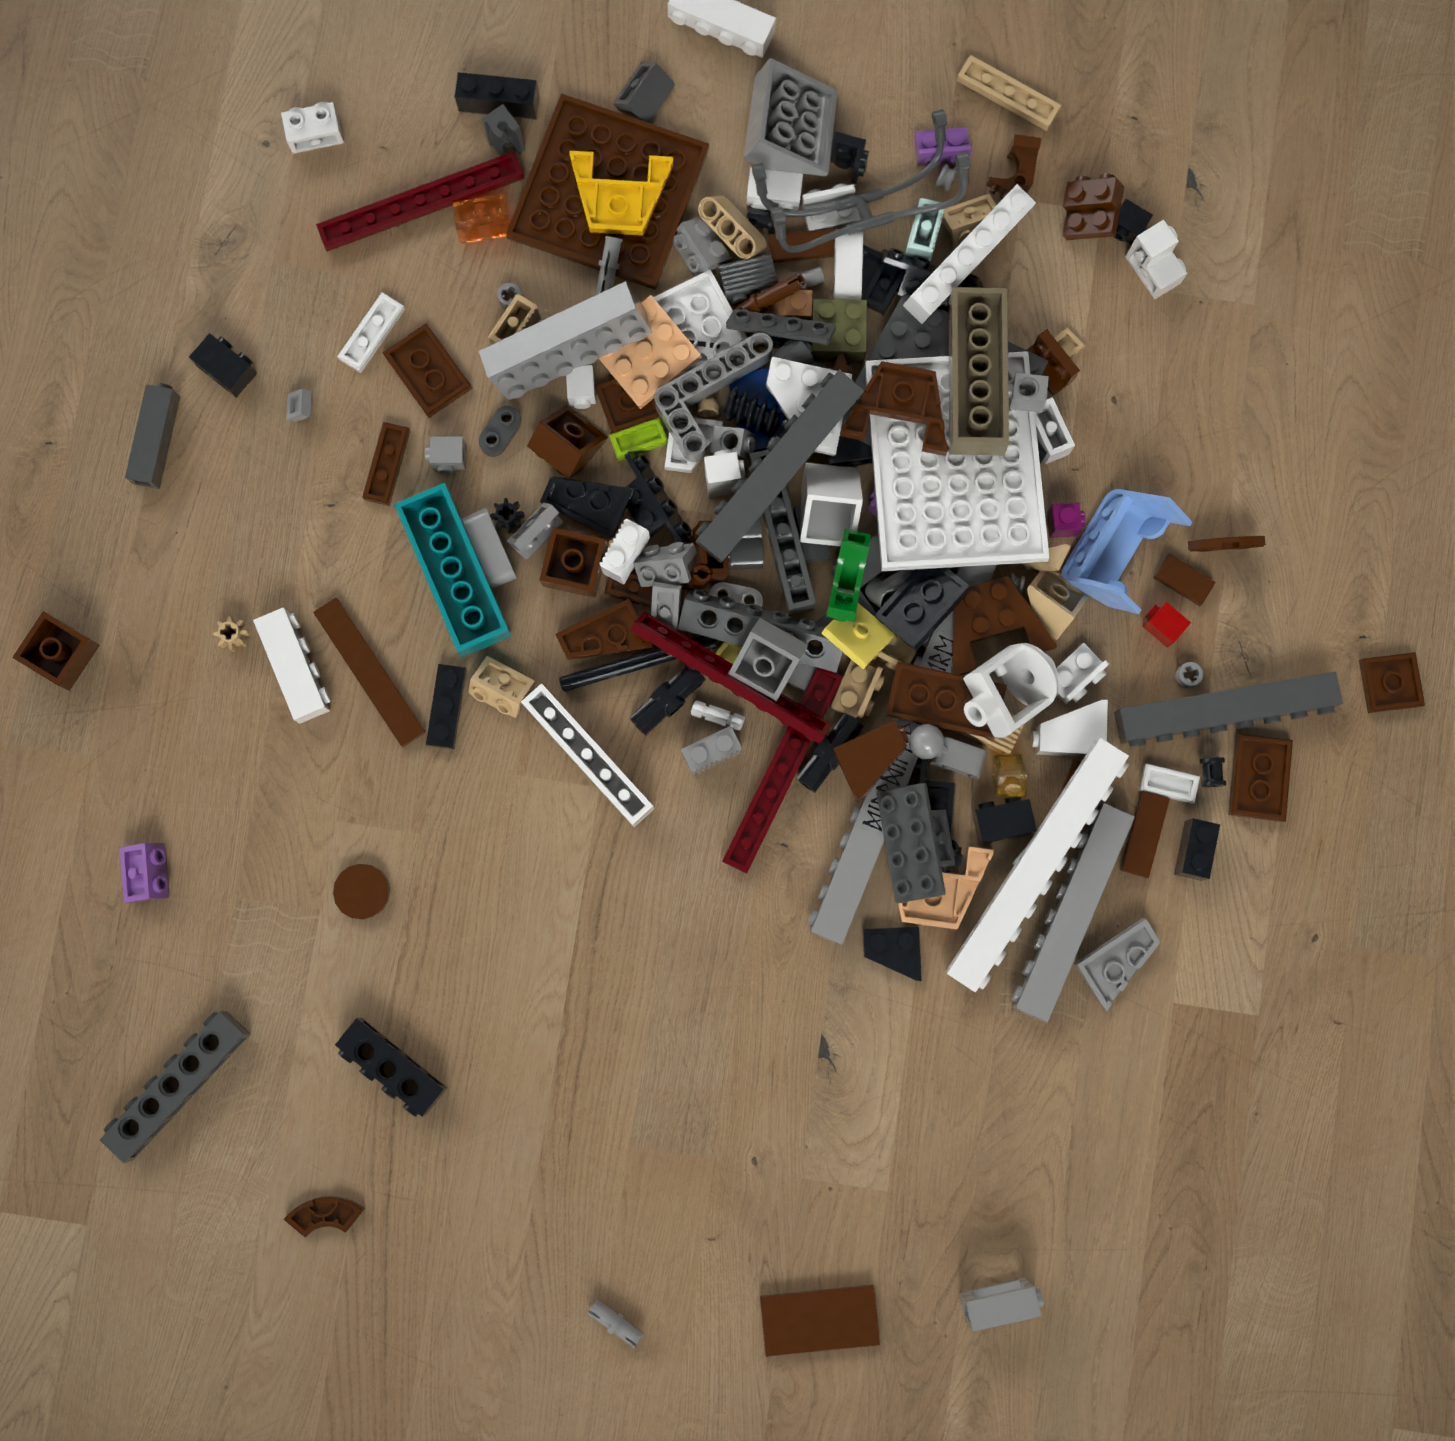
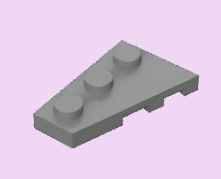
(1115, 961)

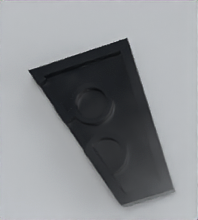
(589, 503)

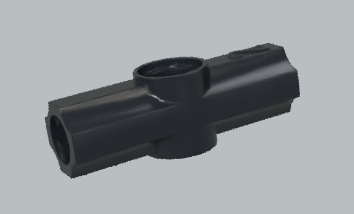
(667, 699)
(823, 756)

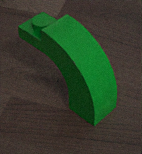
(848, 576)

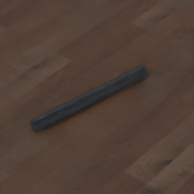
(624, 666)

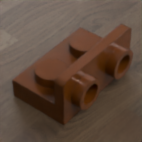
(1060, 367)

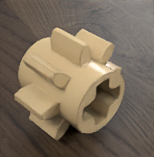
(236, 639)

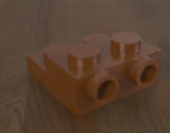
(1092, 207)

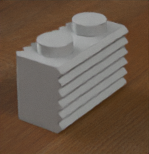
(711, 751)

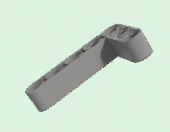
(706, 387)

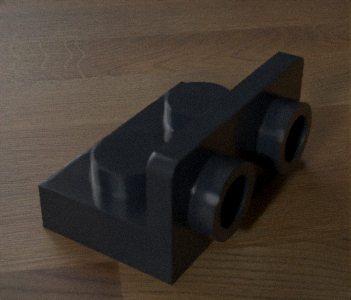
(849, 153)

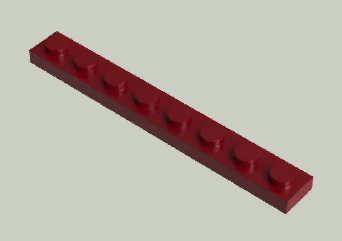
(420, 201)
(717, 669)
(779, 776)

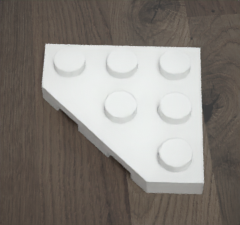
(792, 385)

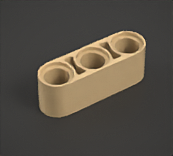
(721, 222)

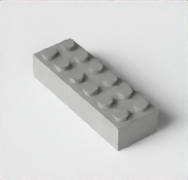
(566, 341)

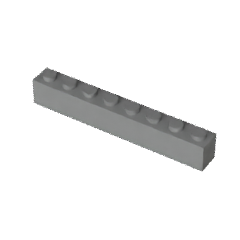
(1072, 913)

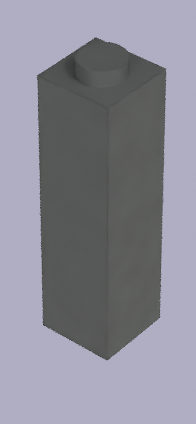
(152, 436)

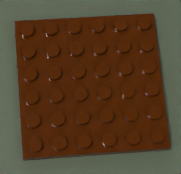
(551, 207)

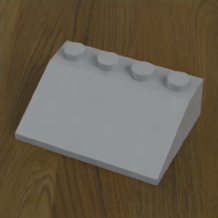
(790, 121)

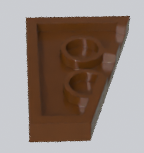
(603, 634)

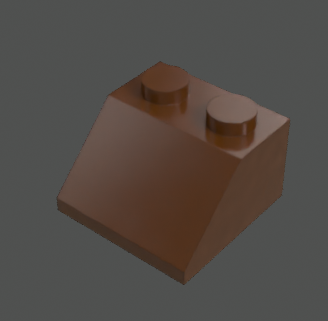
(566, 441)

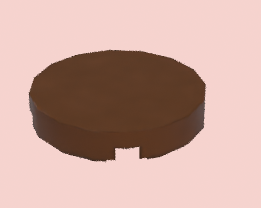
(361, 891)

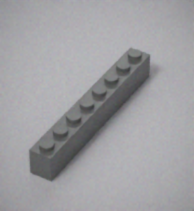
(779, 466)
(1228, 708)

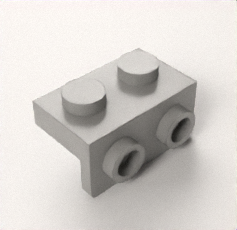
(700, 246)
(664, 564)

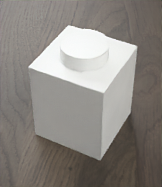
(581, 387)

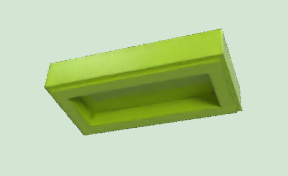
(639, 438)

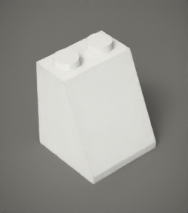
(829, 503)

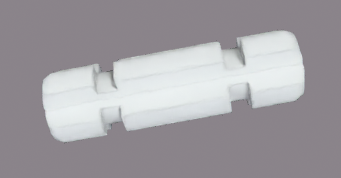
(717, 715)

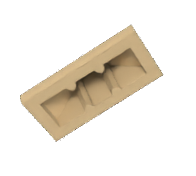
(1057, 555)

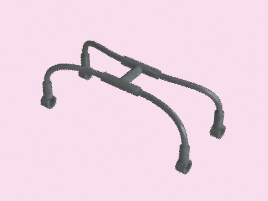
(860, 201)

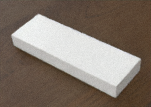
(371, 332)

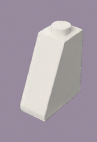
(1072, 732)

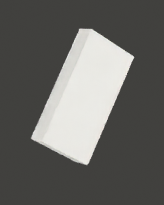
(1169, 783)

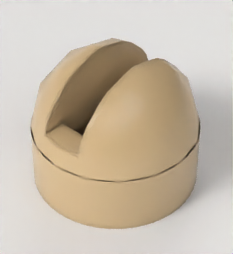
(708, 408)

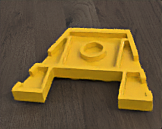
(619, 204)

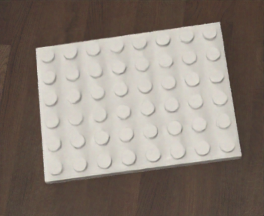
(956, 506)

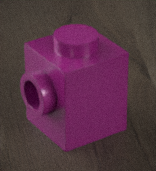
(1065, 520)

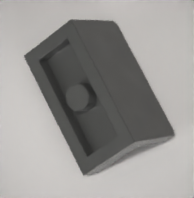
(645, 91)

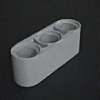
(488, 548)

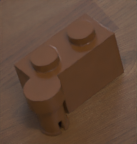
(706, 567)

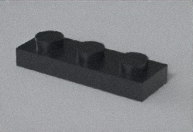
(446, 706)

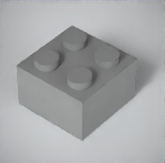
(768, 659)

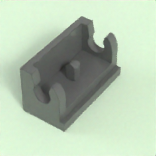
(502, 130)

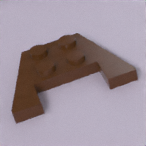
(903, 395)
(989, 611)

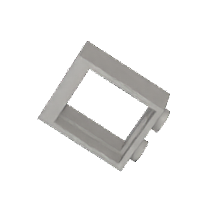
(1001, 1304)

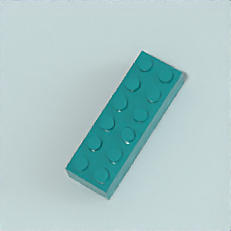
(452, 570)

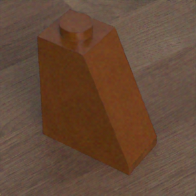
(870, 757)

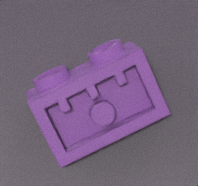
(926, 146)
(144, 872)

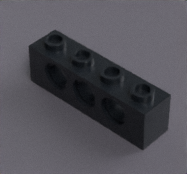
(429, 1087)

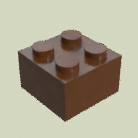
(573, 562)
(56, 651)

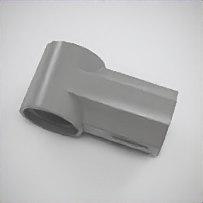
(881, 590)

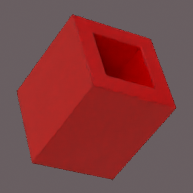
(1165, 623)

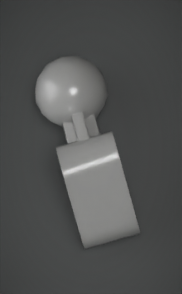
(947, 753)

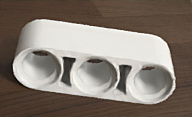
(848, 266)

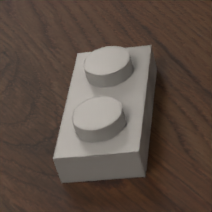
(666, 603)

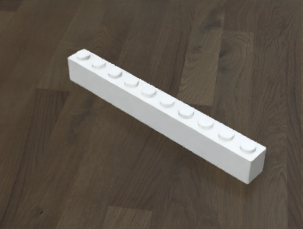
(1037, 864)

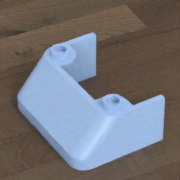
(1112, 540)

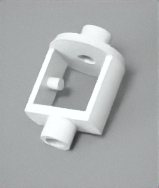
(1028, 677)

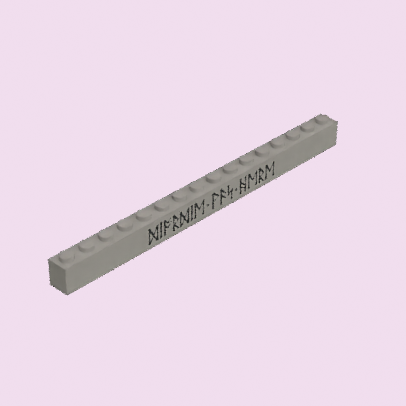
(867, 837)

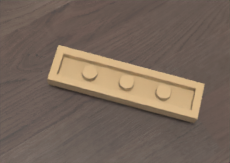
(1008, 92)

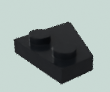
(879, 280)
(894, 949)

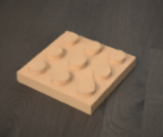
(653, 361)

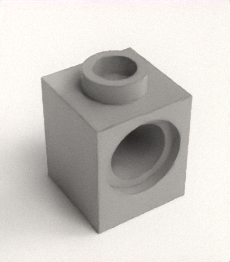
(1036, 385)
(724, 437)

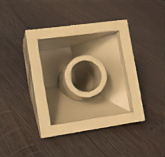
(1055, 601)

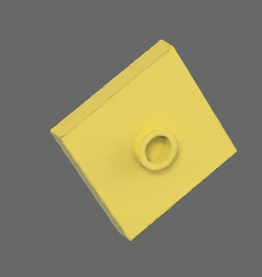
(859, 639)

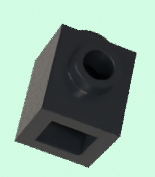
(1131, 222)

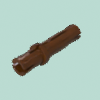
(760, 301)

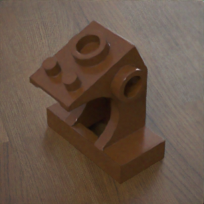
(1024, 153)

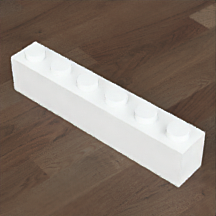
(969, 254)
(587, 755)

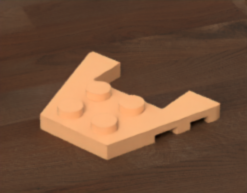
(949, 909)

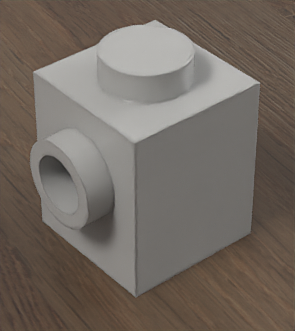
(446, 454)

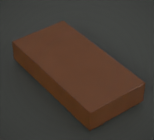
(1184, 580)

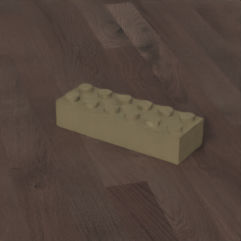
(978, 371)

